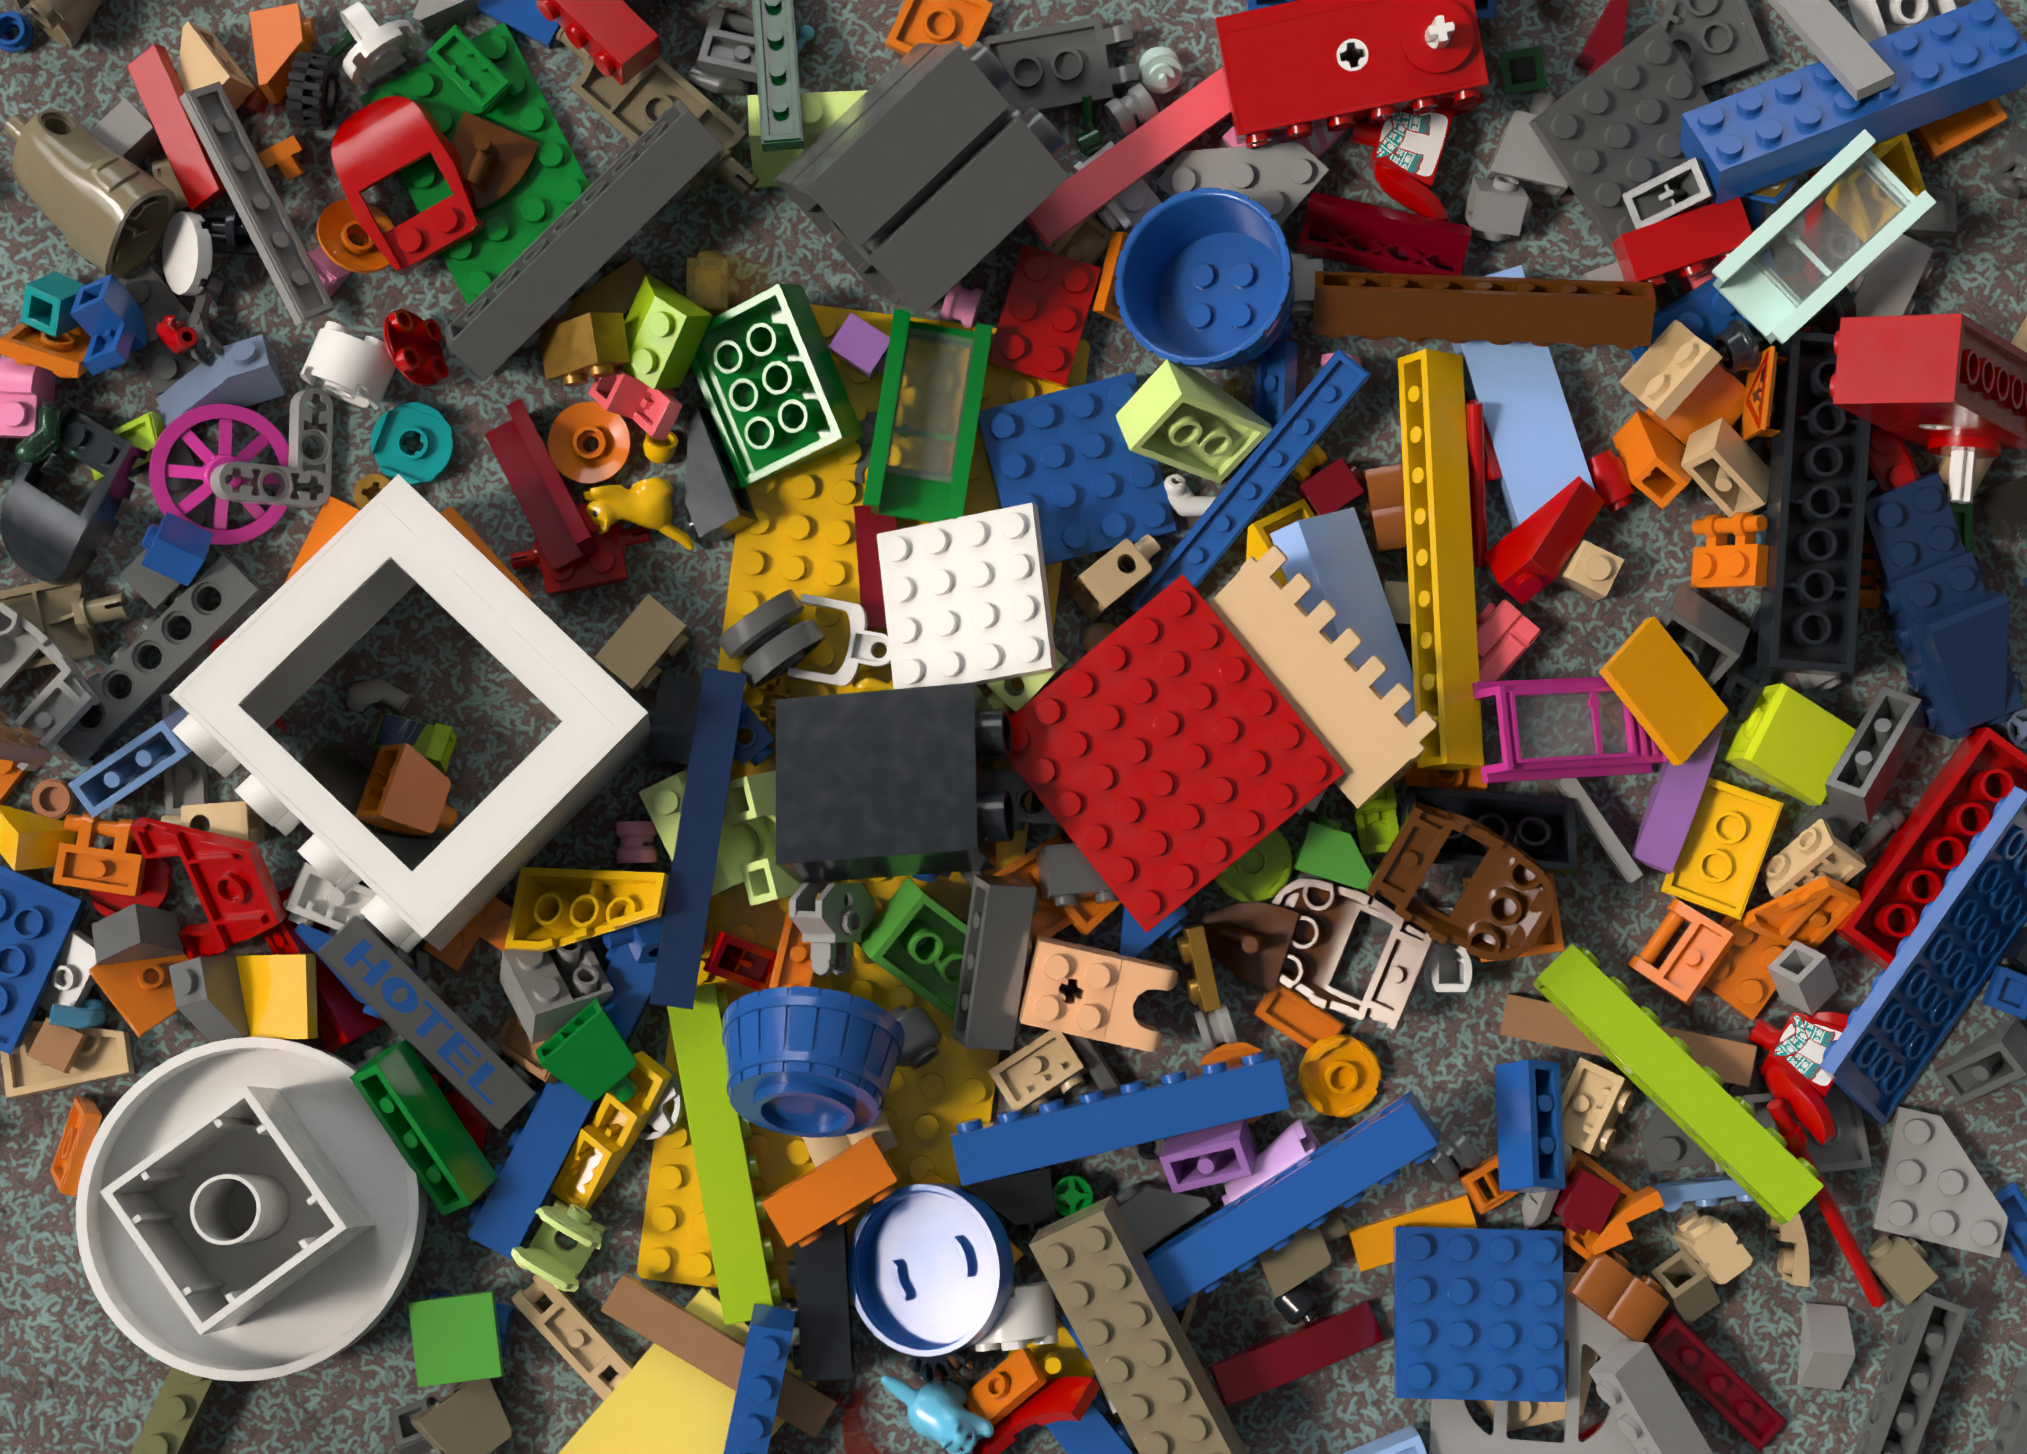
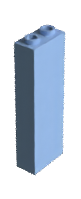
(1524, 419)
(1342, 571)

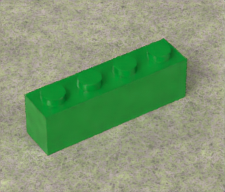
(424, 1127)

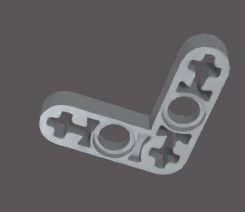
(299, 469)

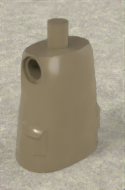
(90, 191)

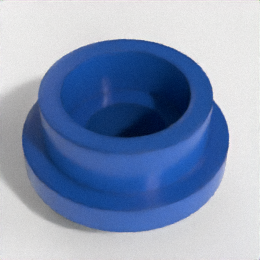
(23, 40)

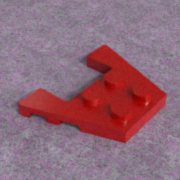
(227, 880)

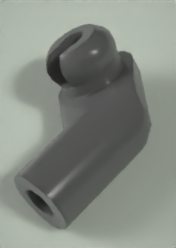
(717, 83)

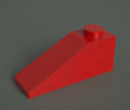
(1543, 543)

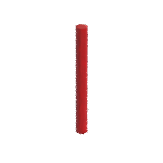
(1477, 482)

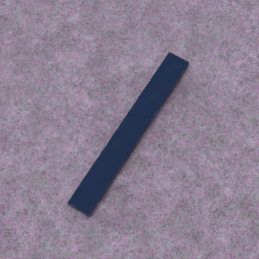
(698, 838)

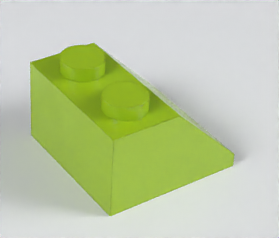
(662, 334)

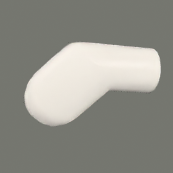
(1182, 498)

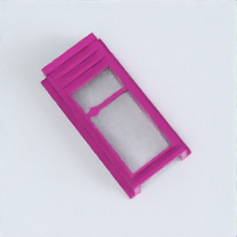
(1565, 731)

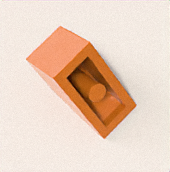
(277, 38)

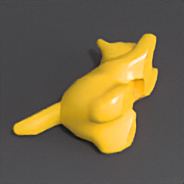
(644, 504)

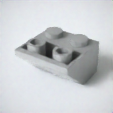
(552, 986)

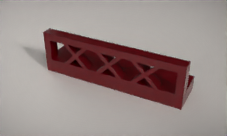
(1384, 235)

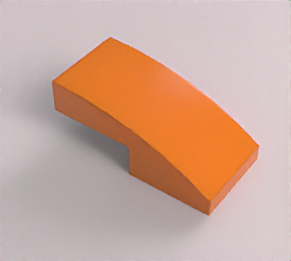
(1615, 1228)

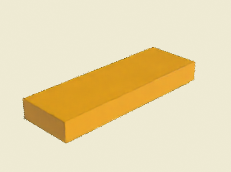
(1374, 1241)

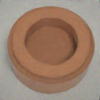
(53, 798)

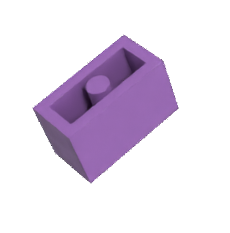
(1209, 1156)

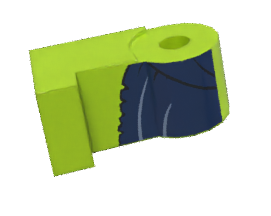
(431, 741)

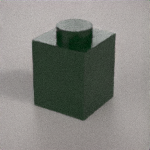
(1524, 69)

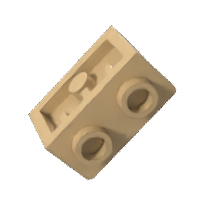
(1670, 370)
(1809, 858)
(1039, 1072)
(1592, 1106)

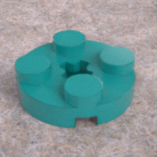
(403, 423)

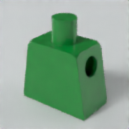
(590, 1055)

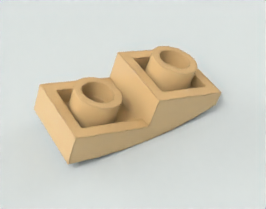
(1794, 1258)

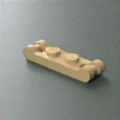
(573, 1335)

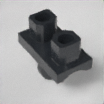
(228, 233)

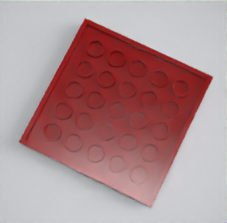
(1167, 753)

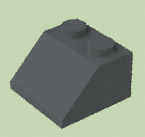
(1703, 632)

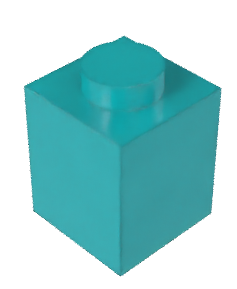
(49, 304)

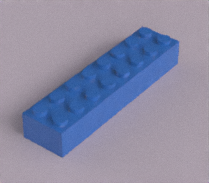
(1811, 117)

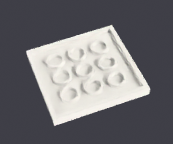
(967, 599)

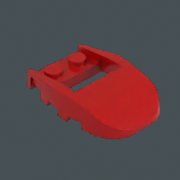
(380, 144)

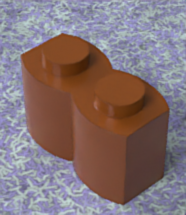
(1385, 507)
(1617, 1295)

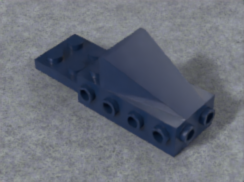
(1939, 610)

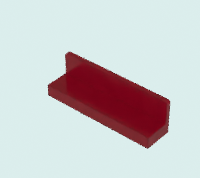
(540, 489)

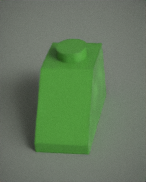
(1331, 855)

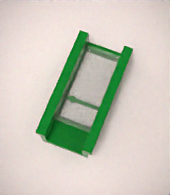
(926, 420)

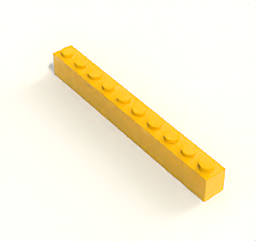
(1440, 557)

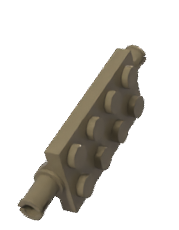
(646, 97)
(65, 616)

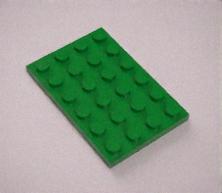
(534, 203)

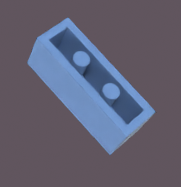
(131, 765)

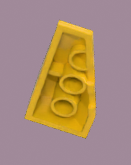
(576, 904)

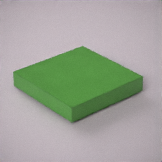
(456, 1338)

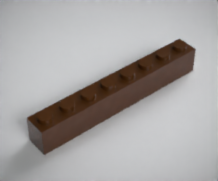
(1483, 309)

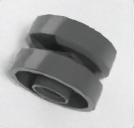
(771, 639)

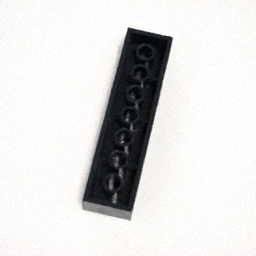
(1813, 518)

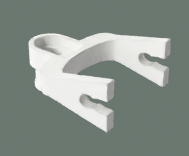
(860, 644)

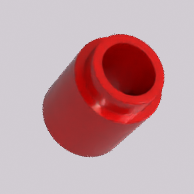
(1611, 480)

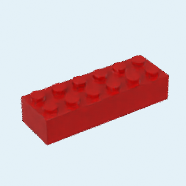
(1932, 843)

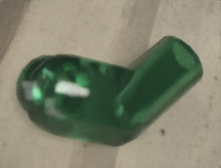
(43, 440)

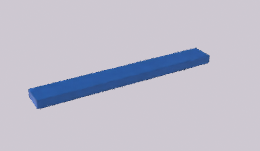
(1259, 476)

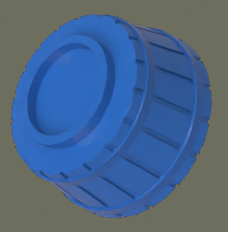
(1206, 279)
(810, 1060)

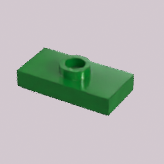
(470, 69)

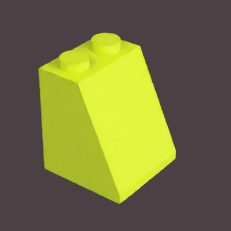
(1790, 744)

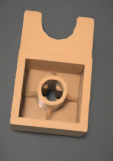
(1105, 993)

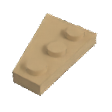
(102, 1057)

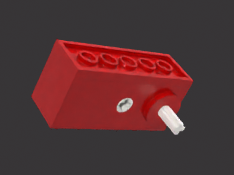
(1291, 76)
(1935, 385)

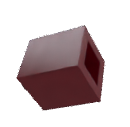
(1332, 488)
(1586, 1202)

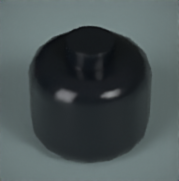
(1298, 1304)

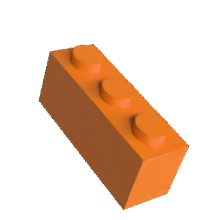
(831, 1191)

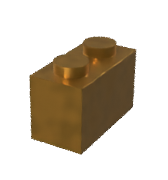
(584, 348)

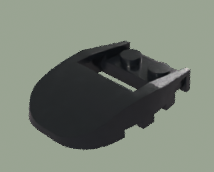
(47, 534)

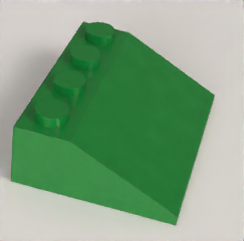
(773, 385)

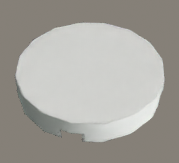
(186, 253)

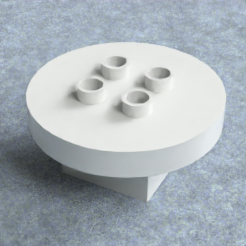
(247, 1211)

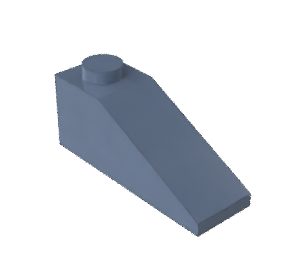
(240, 377)

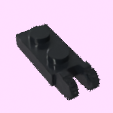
(1744, 673)

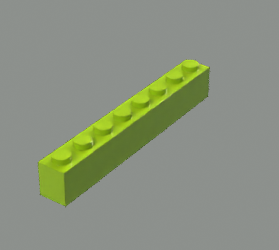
(1678, 1084)
(723, 1160)

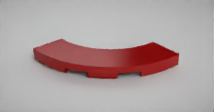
(1055, 1401)

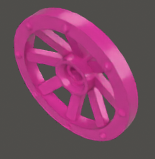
(181, 427)

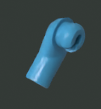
(89, 1016)

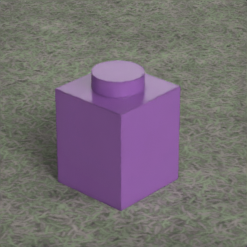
(860, 347)

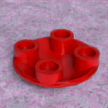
(415, 347)

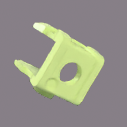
(551, 1261)

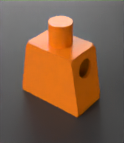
(406, 793)

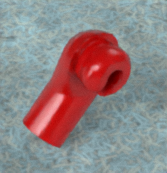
(176, 335)

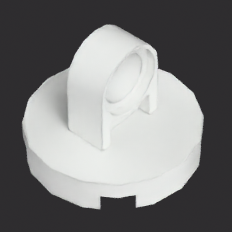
(377, 47)

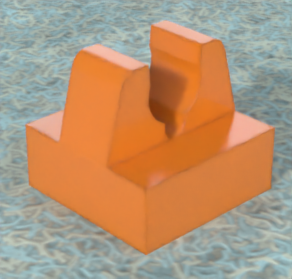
(284, 156)

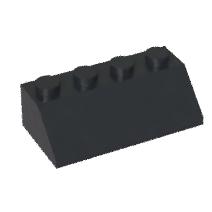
(1535, 824)

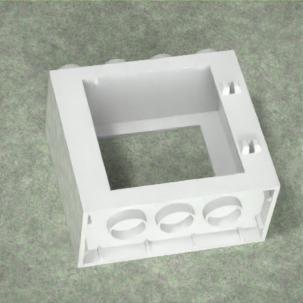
(315, 622)

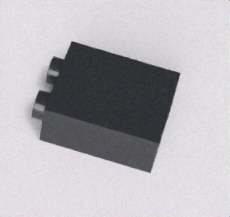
(890, 783)

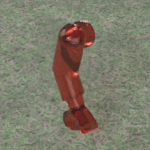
(853, 1432)

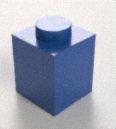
(175, 548)

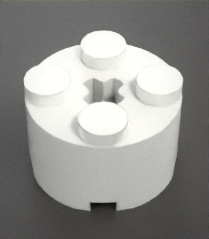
(349, 366)
(1026, 1317)

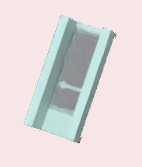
(1818, 241)

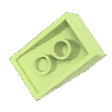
(1190, 423)

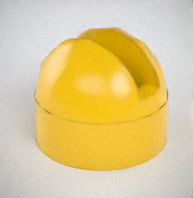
(658, 450)

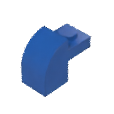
(112, 321)

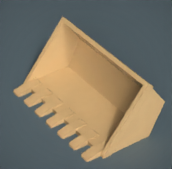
(1320, 680)

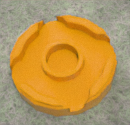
(1339, 1075)

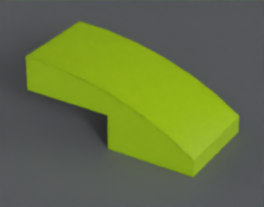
(1377, 824)

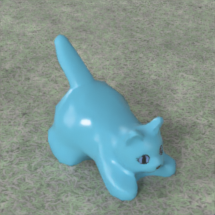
(940, 1414)

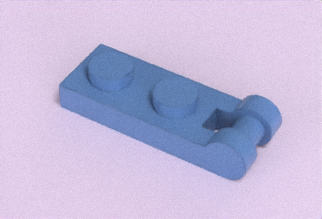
(1703, 1190)

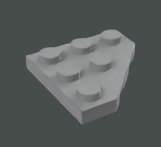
(1272, 175)
(1935, 1190)

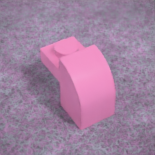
(21, 396)

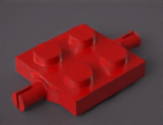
(597, 569)

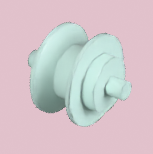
(1160, 69)

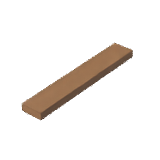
(1545, 1024)
(709, 1349)

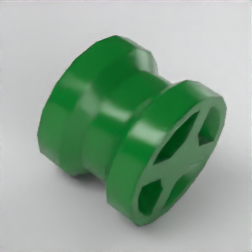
(1072, 1199)

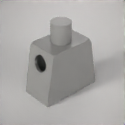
(1524, 156)

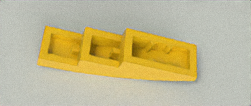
(610, 1136)

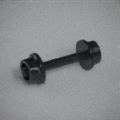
(1741, 346)

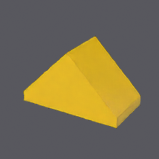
(31, 838)

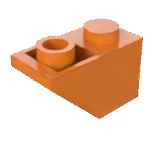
(1651, 458)

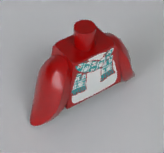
(1409, 154)
(1794, 1068)

